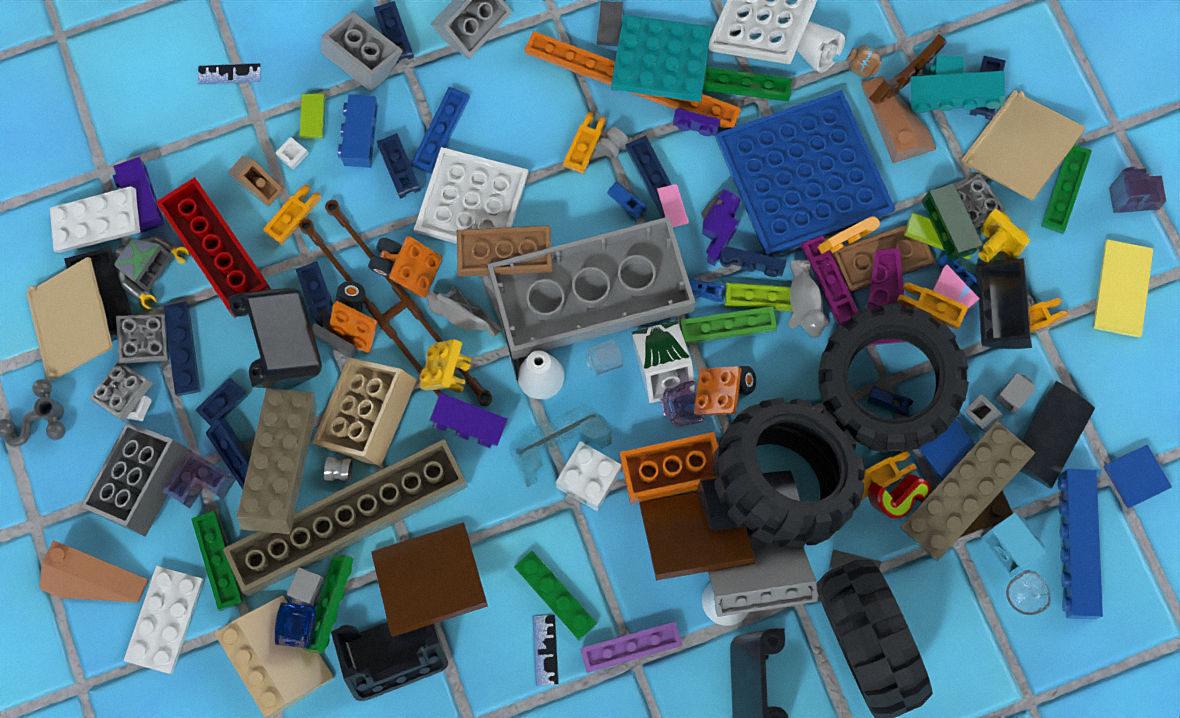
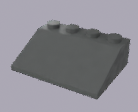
(134, 477)

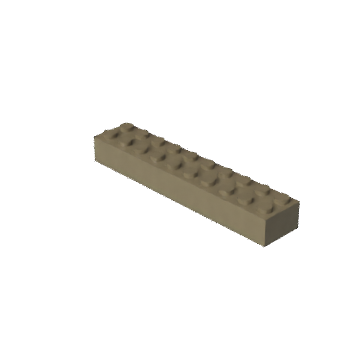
(346, 518)

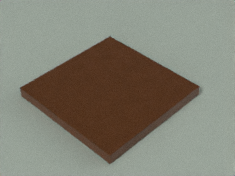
(683, 542)
(428, 579)

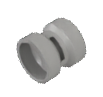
(613, 142)
(338, 469)

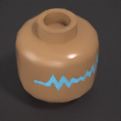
(864, 61)

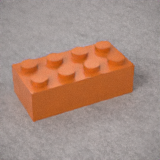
(668, 467)

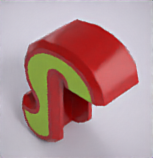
(901, 498)

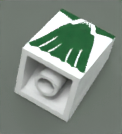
(662, 358)

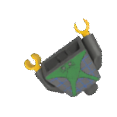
(143, 263)

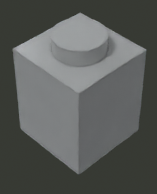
(1016, 393)
(983, 413)
(305, 587)

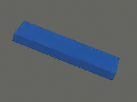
(440, 129)

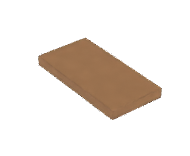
(490, 245)
(857, 259)

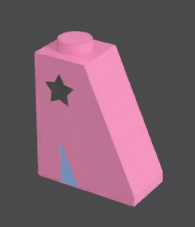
(953, 287)

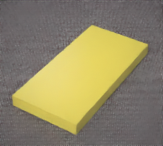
(1123, 288)

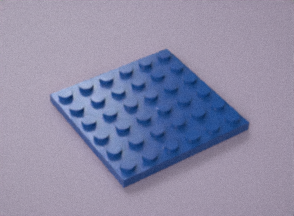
(804, 173)

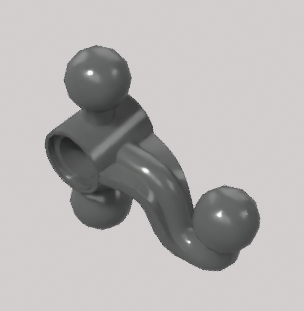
(54, 430)

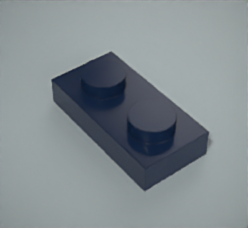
(221, 402)

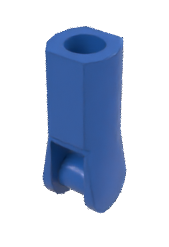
(625, 198)
(958, 269)
(700, 287)
(886, 399)

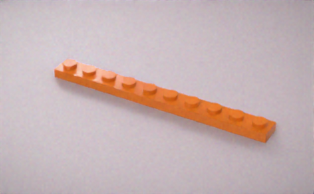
(602, 70)

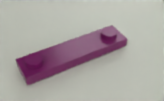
(830, 281)

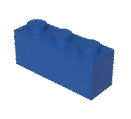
(358, 131)

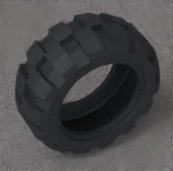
(902, 324)
(814, 438)
(874, 639)

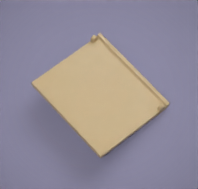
(1023, 145)
(69, 319)

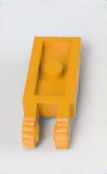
(584, 144)
(291, 214)
(851, 235)
(941, 307)
(1041, 317)
(886, 472)

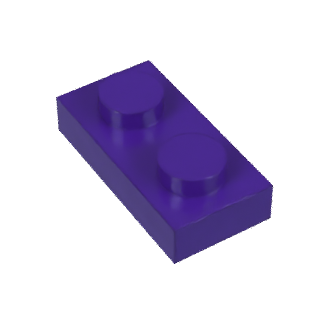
(697, 122)

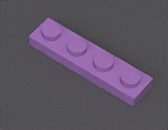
(631, 647)

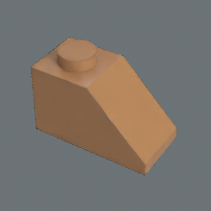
(255, 180)

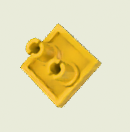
(1002, 237)
(440, 366)

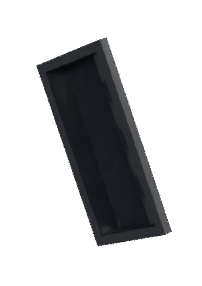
(109, 285)
(1004, 304)
(1055, 433)
(717, 513)

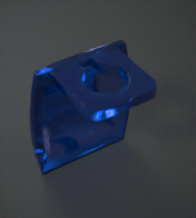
(294, 625)

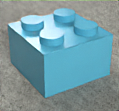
(1014, 544)

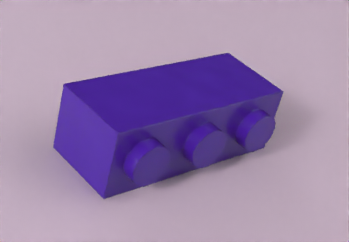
(135, 174)
(467, 420)

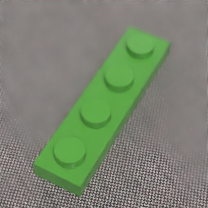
(728, 325)

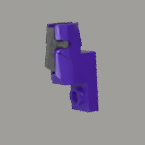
(720, 223)

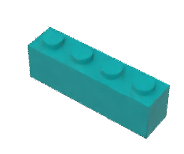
(957, 91)

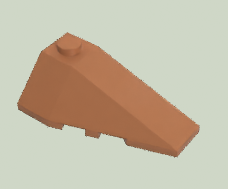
(899, 125)
(81, 576)

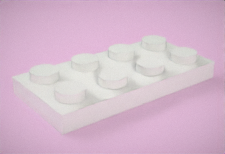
(94, 220)
(164, 620)

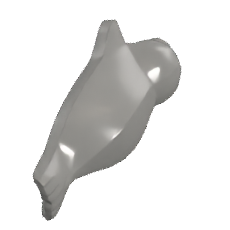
(806, 300)
(461, 311)

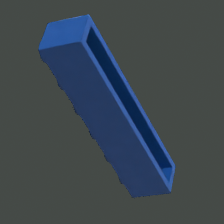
(1080, 544)

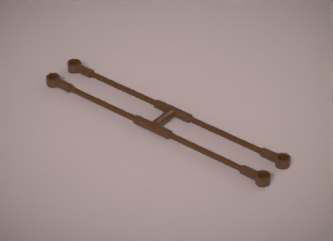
(406, 301)

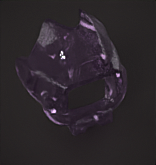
(681, 403)

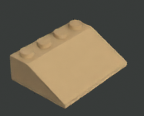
(364, 411)
(271, 672)

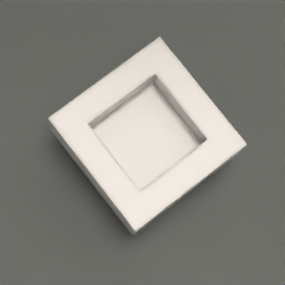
(291, 153)
(140, 410)

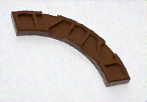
(890, 87)

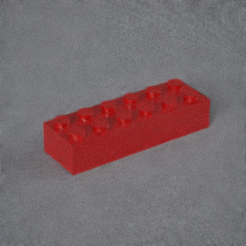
(211, 242)

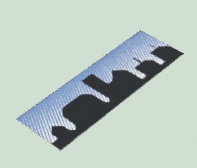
(229, 73)
(545, 650)

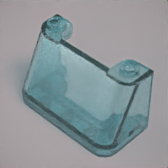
(582, 420)

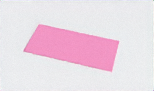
(673, 205)

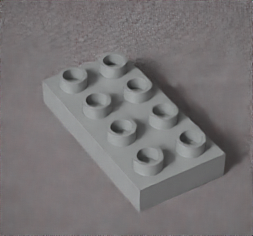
(594, 288)

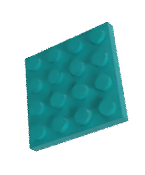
(661, 58)

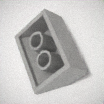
(470, 23)
(360, 50)

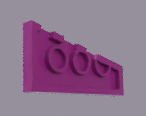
(886, 283)

